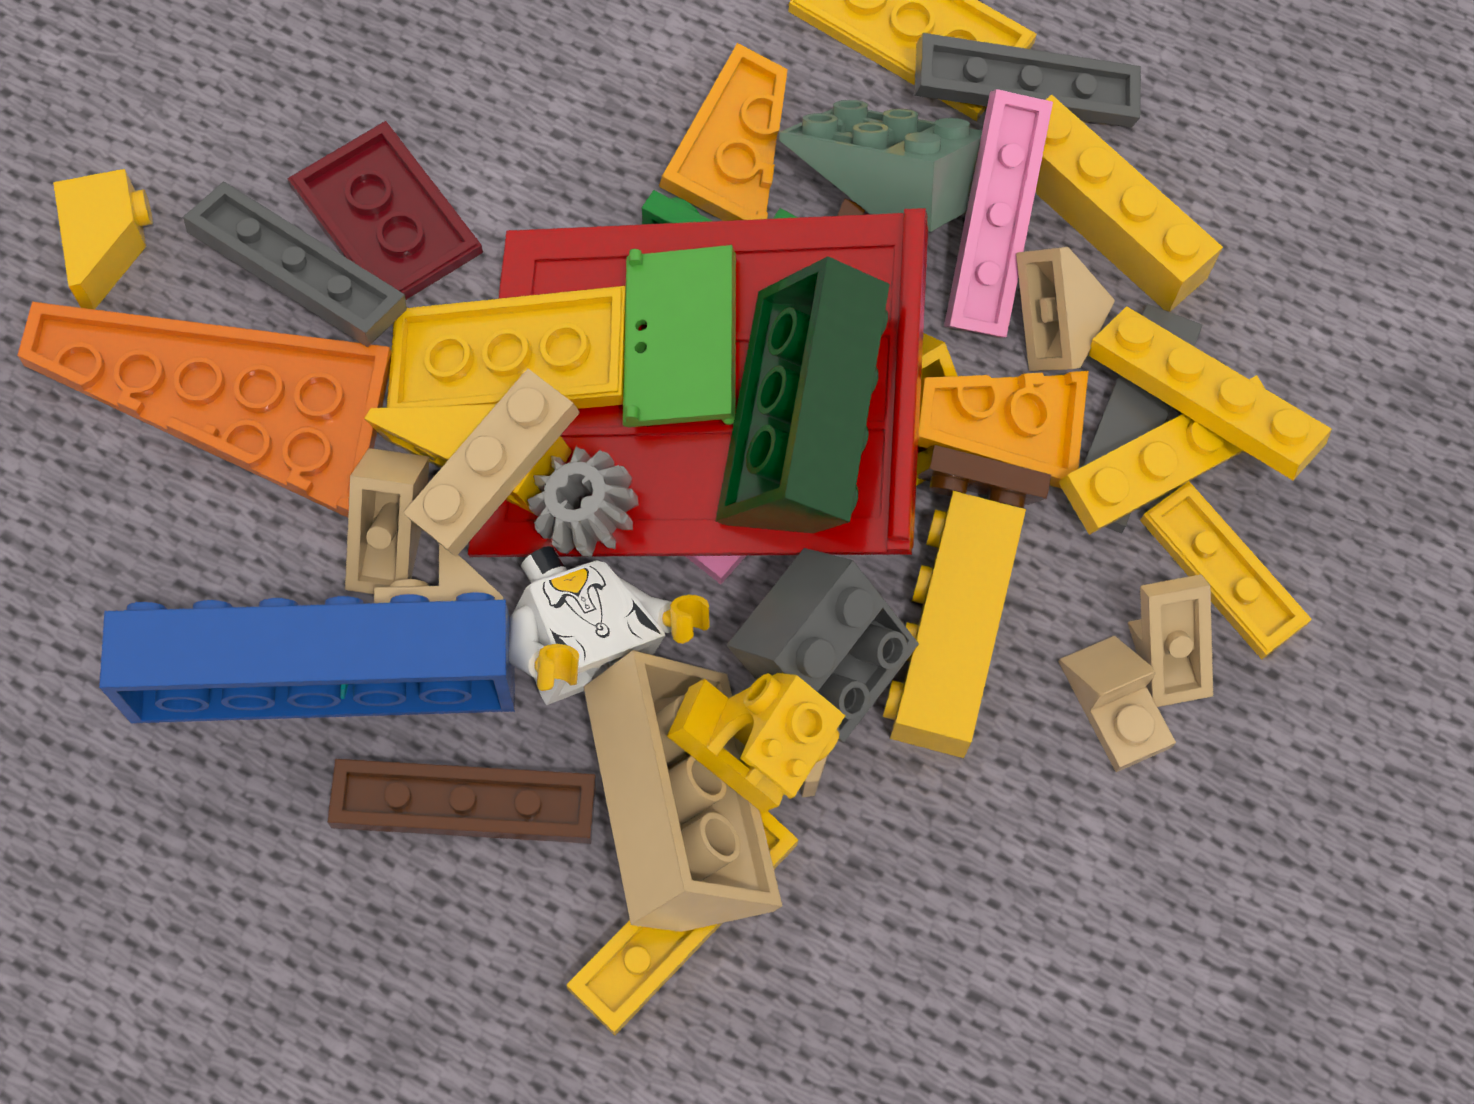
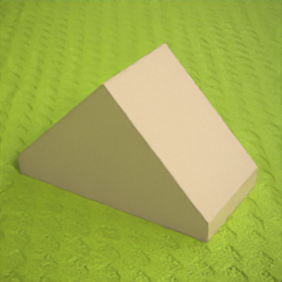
(1059, 308)

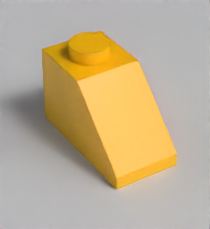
(100, 231)

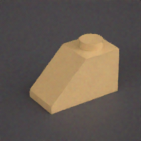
(380, 536)

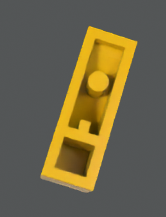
(443, 429)

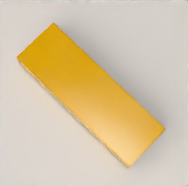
(1238, 580)

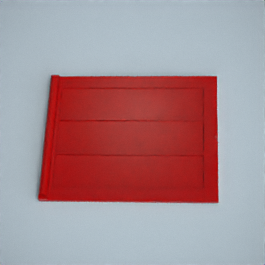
(682, 465)

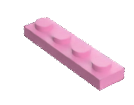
(998, 213)

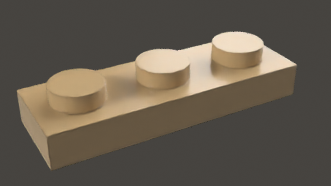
(491, 462)

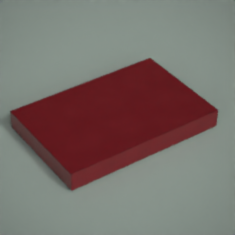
(385, 212)

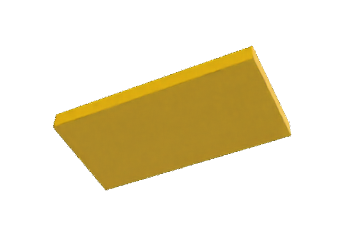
(891, 28)
(483, 347)

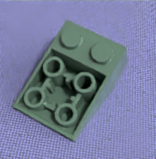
(890, 158)

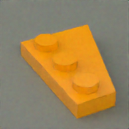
(731, 144)
(1008, 419)

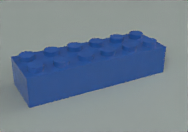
(294, 658)

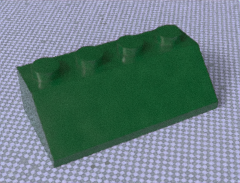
(805, 400)

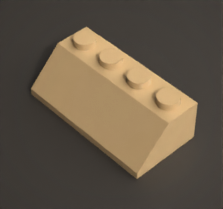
(680, 834)

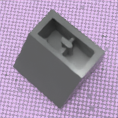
(829, 631)

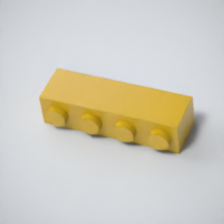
(1122, 212)
(956, 625)

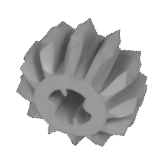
(595, 491)

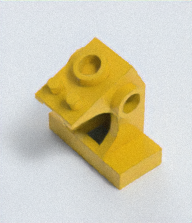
(776, 719)

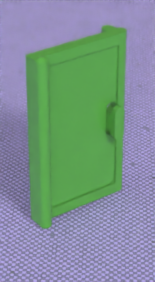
(687, 353)

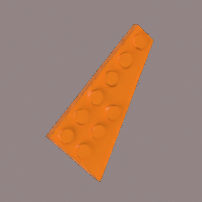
(246, 395)

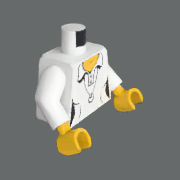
(587, 620)

